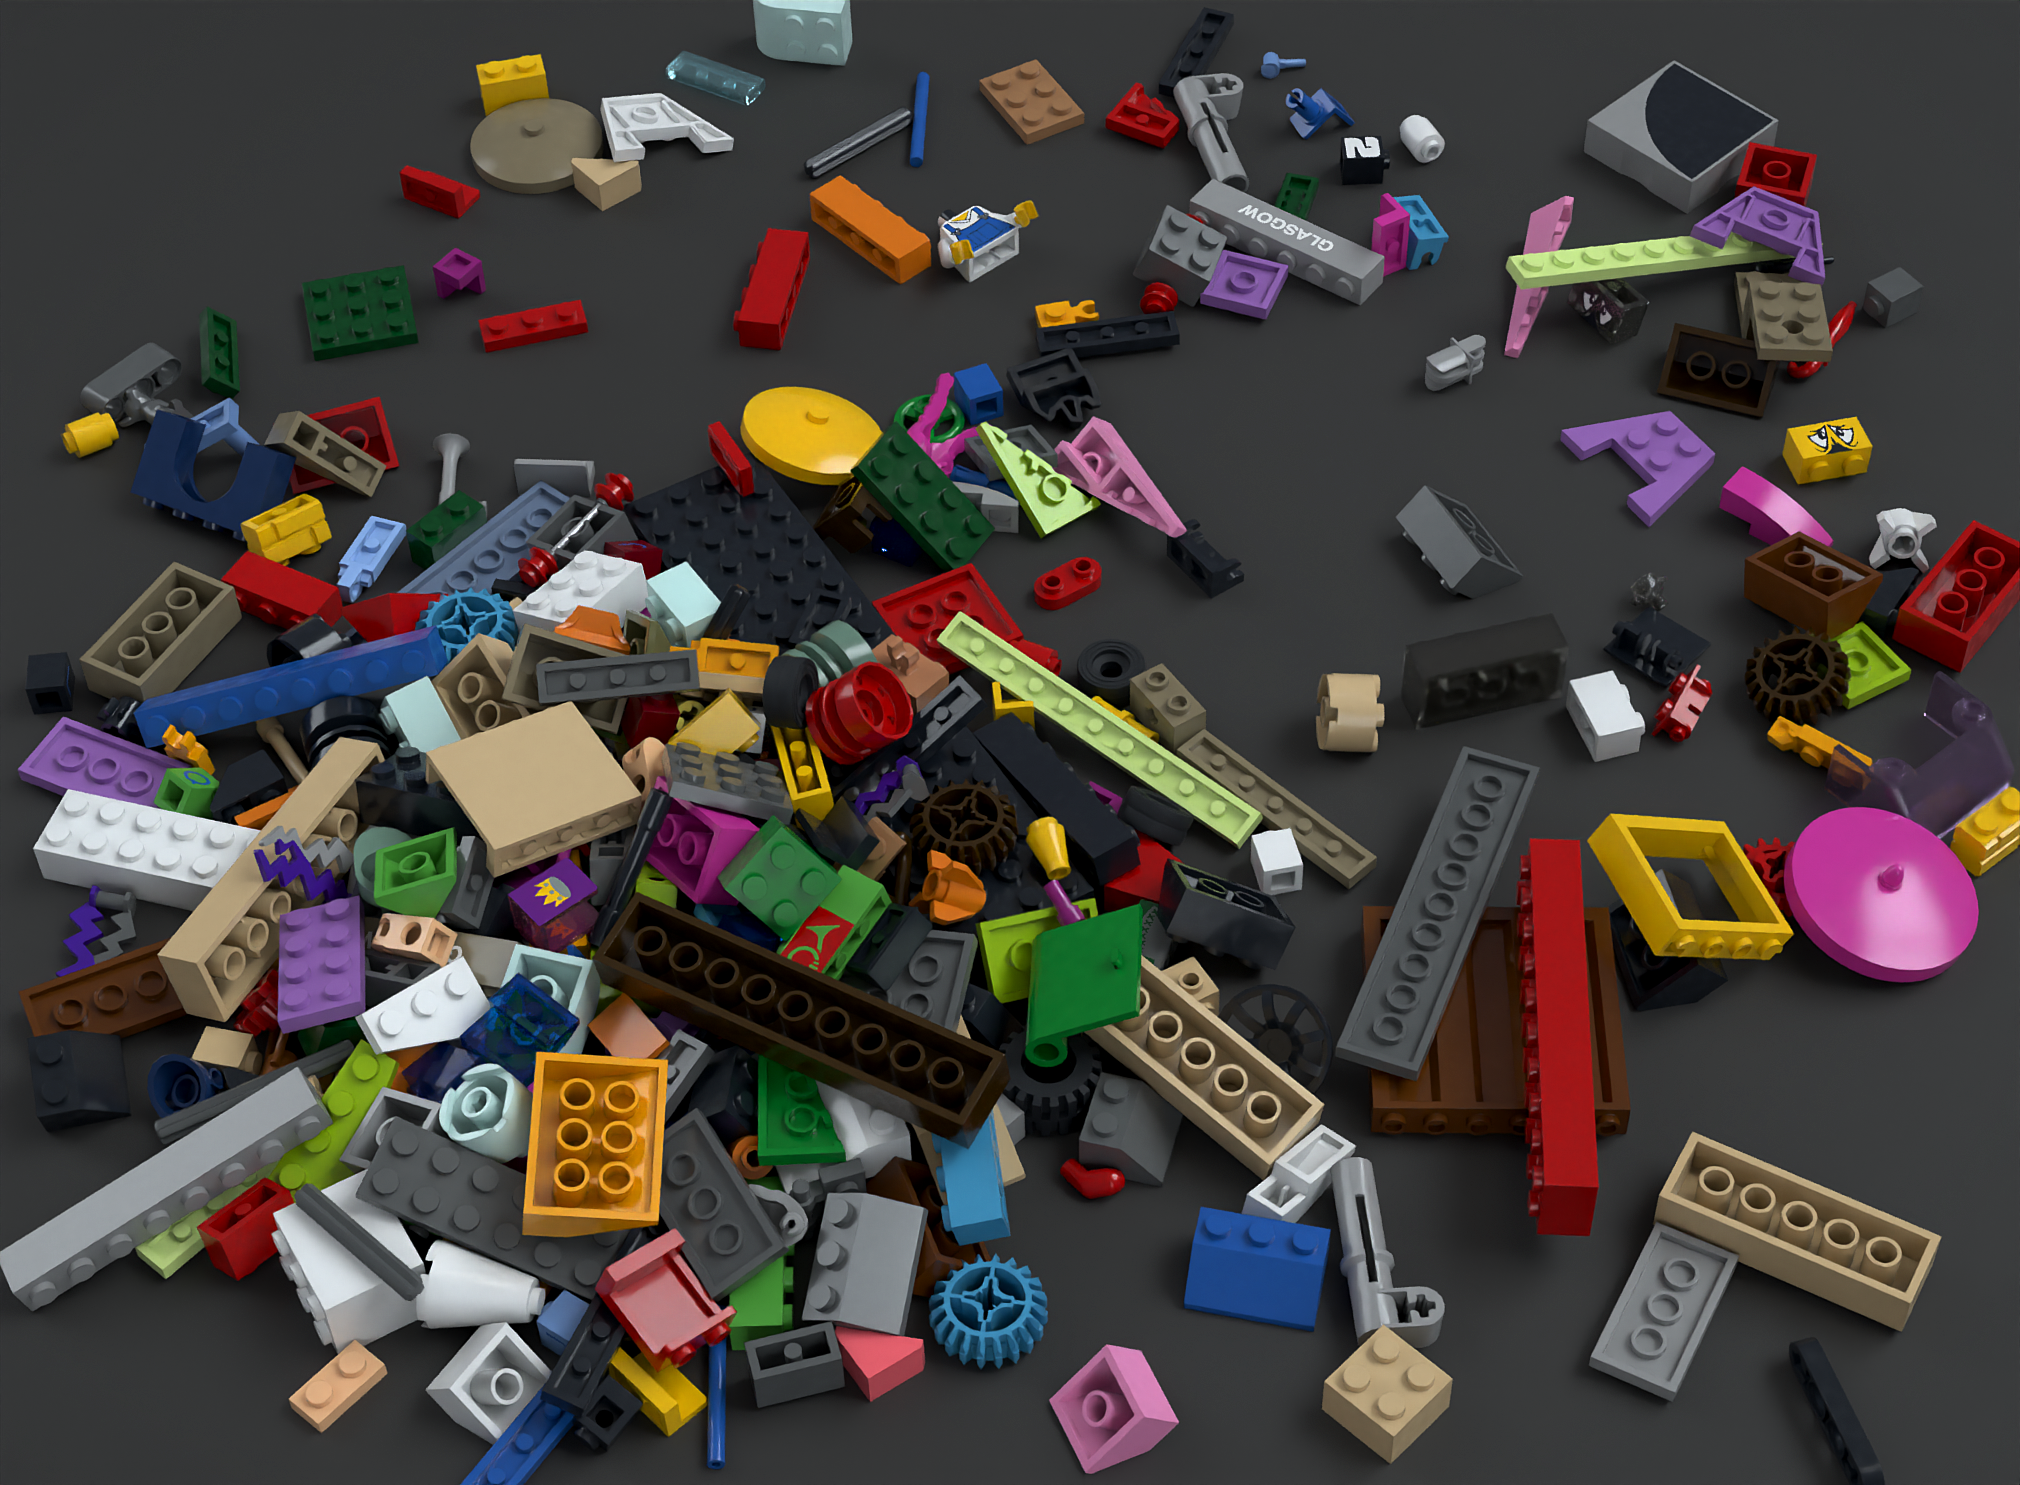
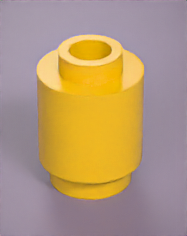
(90, 434)

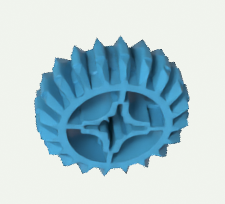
(469, 613)
(1010, 1324)

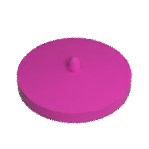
(1881, 894)

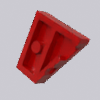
(1143, 118)

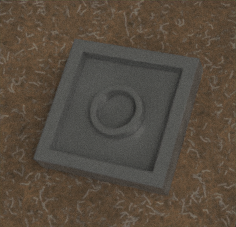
(1023, 437)

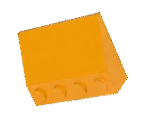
(594, 1144)

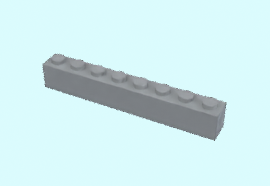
(164, 1189)

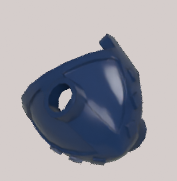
(181, 1083)

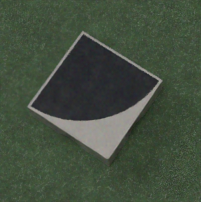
(1678, 135)

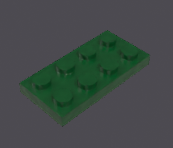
(922, 498)

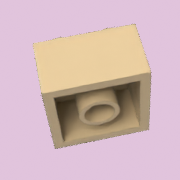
(1387, 1394)

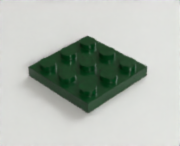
(359, 313)

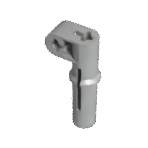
(1206, 106)
(1377, 1300)

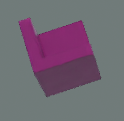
(458, 271)

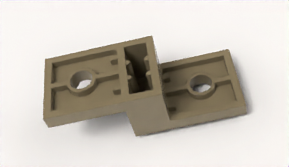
(1783, 317)

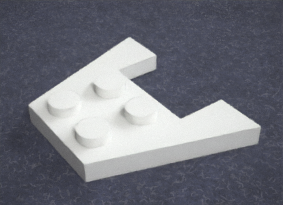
(655, 117)

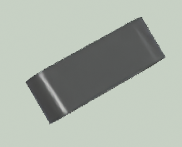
(146, 369)

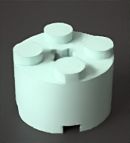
(489, 1113)

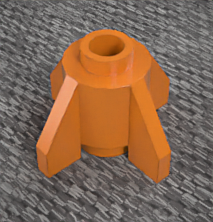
(949, 891)

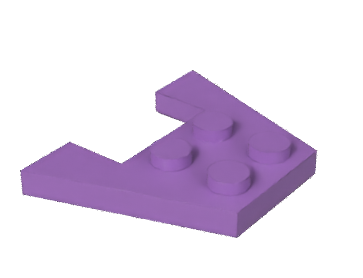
(1774, 223)
(1656, 448)

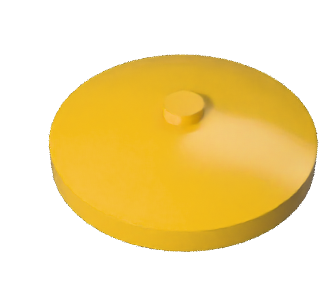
(807, 433)

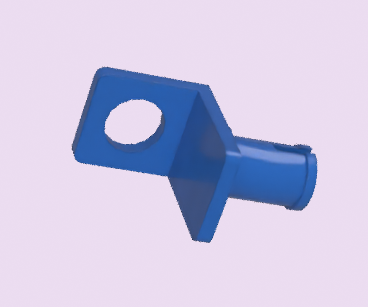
(1314, 111)

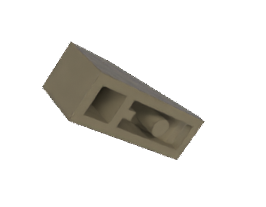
(325, 452)

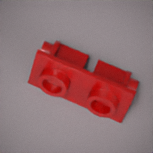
(1674, 713)

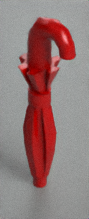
(1837, 328)

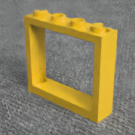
(1621, 849)

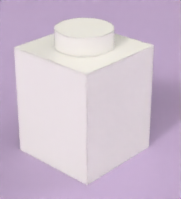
(1276, 862)

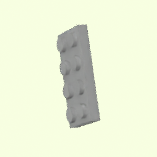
(1664, 1311)

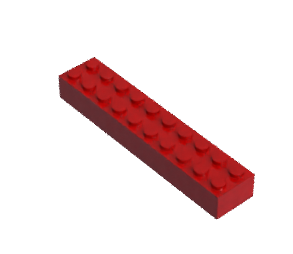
(1557, 1039)

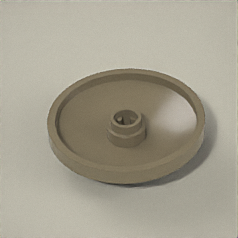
(532, 145)

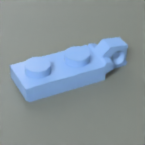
(368, 556)

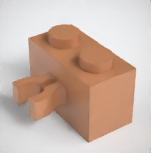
(919, 675)

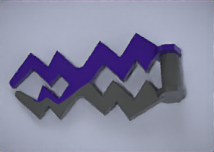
(913, 786)
(84, 919)

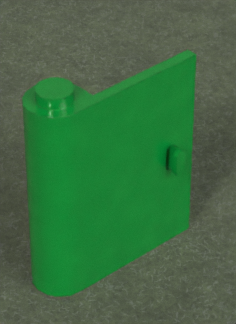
(1082, 981)

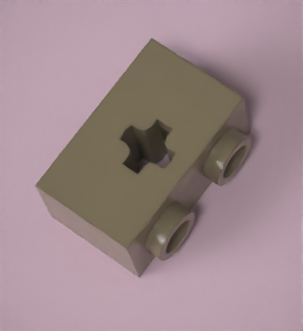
(1166, 707)

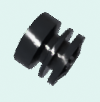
(341, 717)

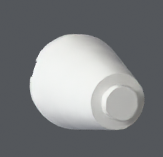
(474, 1290)

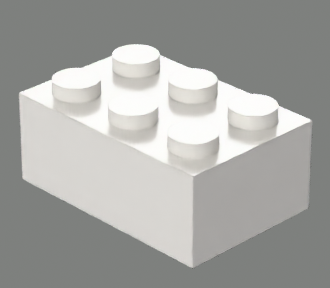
(586, 581)

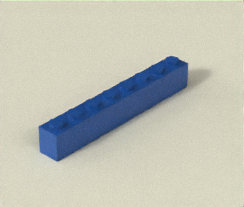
(293, 685)

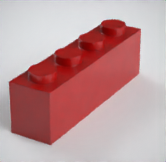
(772, 289)

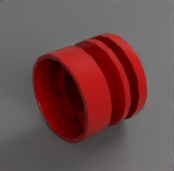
(859, 713)

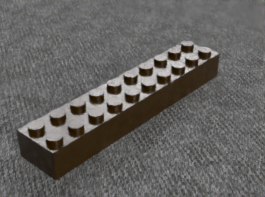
(803, 1019)

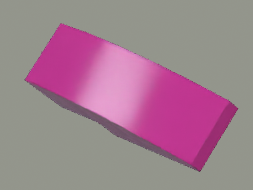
(1768, 509)

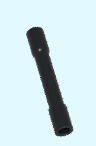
(648, 825)

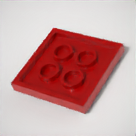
(927, 608)

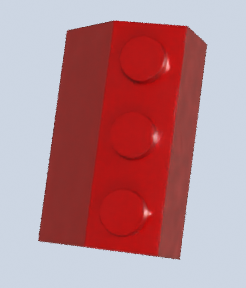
(359, 424)

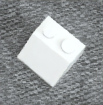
(489, 1381)

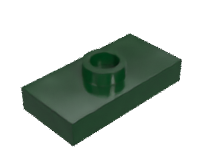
(1297, 194)

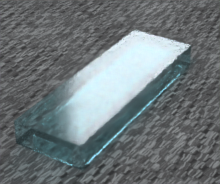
(715, 78)

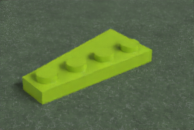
(347, 1103)

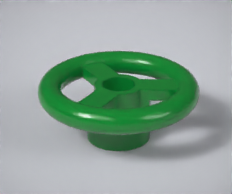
(915, 407)

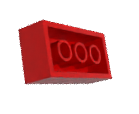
(1962, 597)

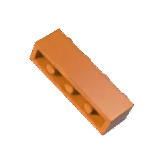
(870, 229)

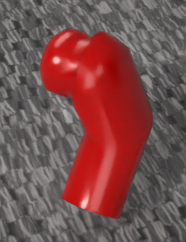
(1094, 1182)

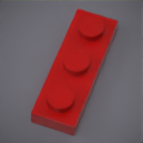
(533, 326)

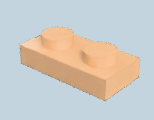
(338, 1386)

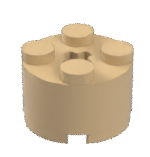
(1349, 712)

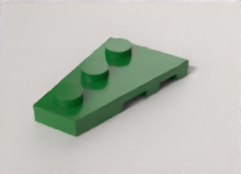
(793, 1119)

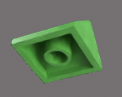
(417, 874)

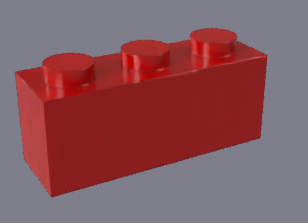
(281, 593)

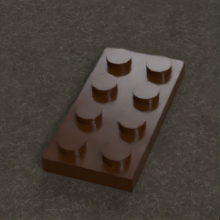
(106, 998)

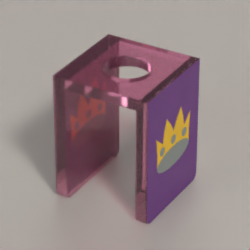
(554, 907)

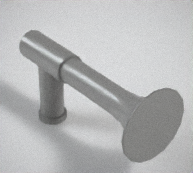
(451, 448)

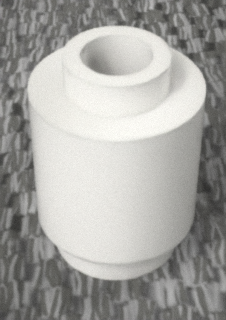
(1421, 138)

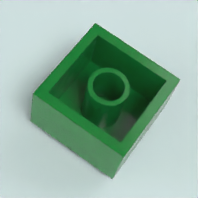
(779, 878)

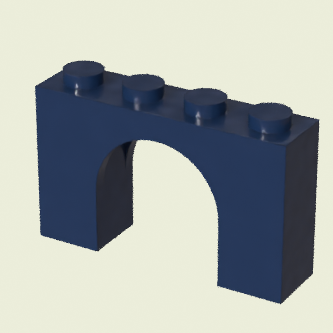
(168, 478)

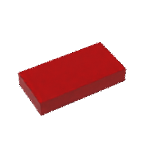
(730, 459)

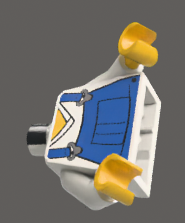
(981, 239)

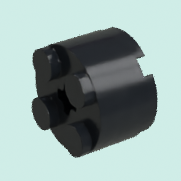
(305, 640)

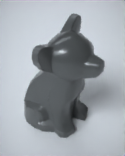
(142, 407)

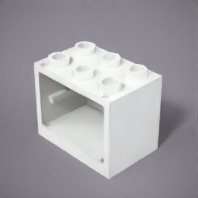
(335, 1284)

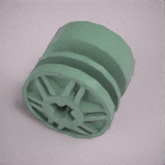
(834, 651)

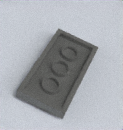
(713, 1208)

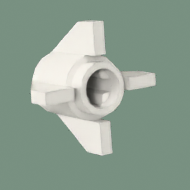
(1901, 537)

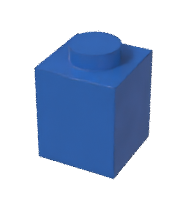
(978, 394)

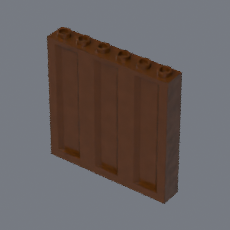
(1475, 1060)

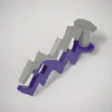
(301, 864)

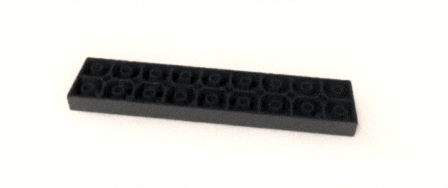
(781, 561)

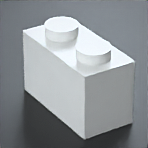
(1604, 716)

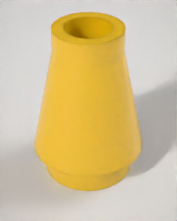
(1048, 844)

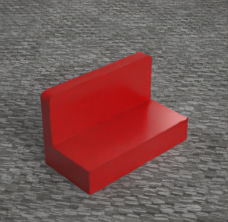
(437, 191)

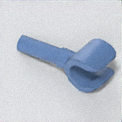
(1273, 64)

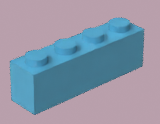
(973, 1187)

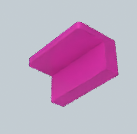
(1391, 234)

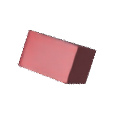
(879, 1359)

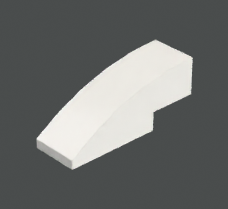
(1298, 1177)

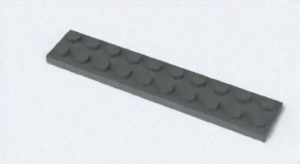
(1437, 914)

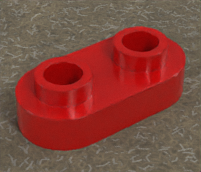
(1070, 583)

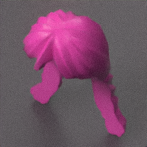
(920, 431)

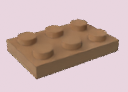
(1031, 101)

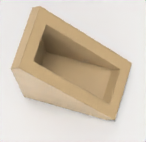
(605, 180)

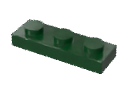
(219, 353)

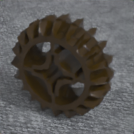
(1795, 664)
(965, 824)

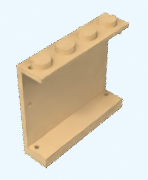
(536, 786)

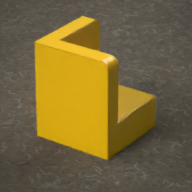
(1022, 709)

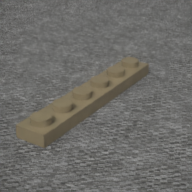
(1280, 809)

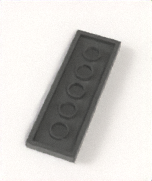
(478, 1208)

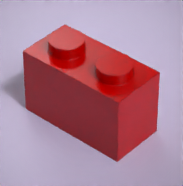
(240, 1232)

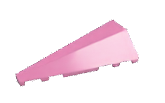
(1544, 234)
(1108, 470)

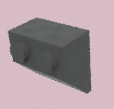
(1129, 1130)

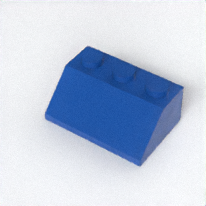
(1257, 1268)

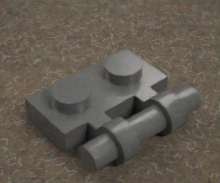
(838, 1178)

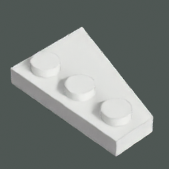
(427, 1011)

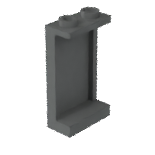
(468, 896)

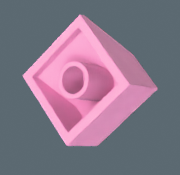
(1113, 1409)

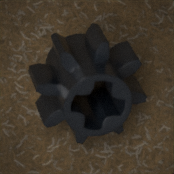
(120, 718)

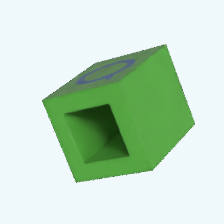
(187, 792)

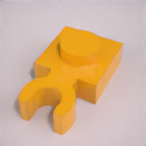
(1062, 313)
(187, 749)

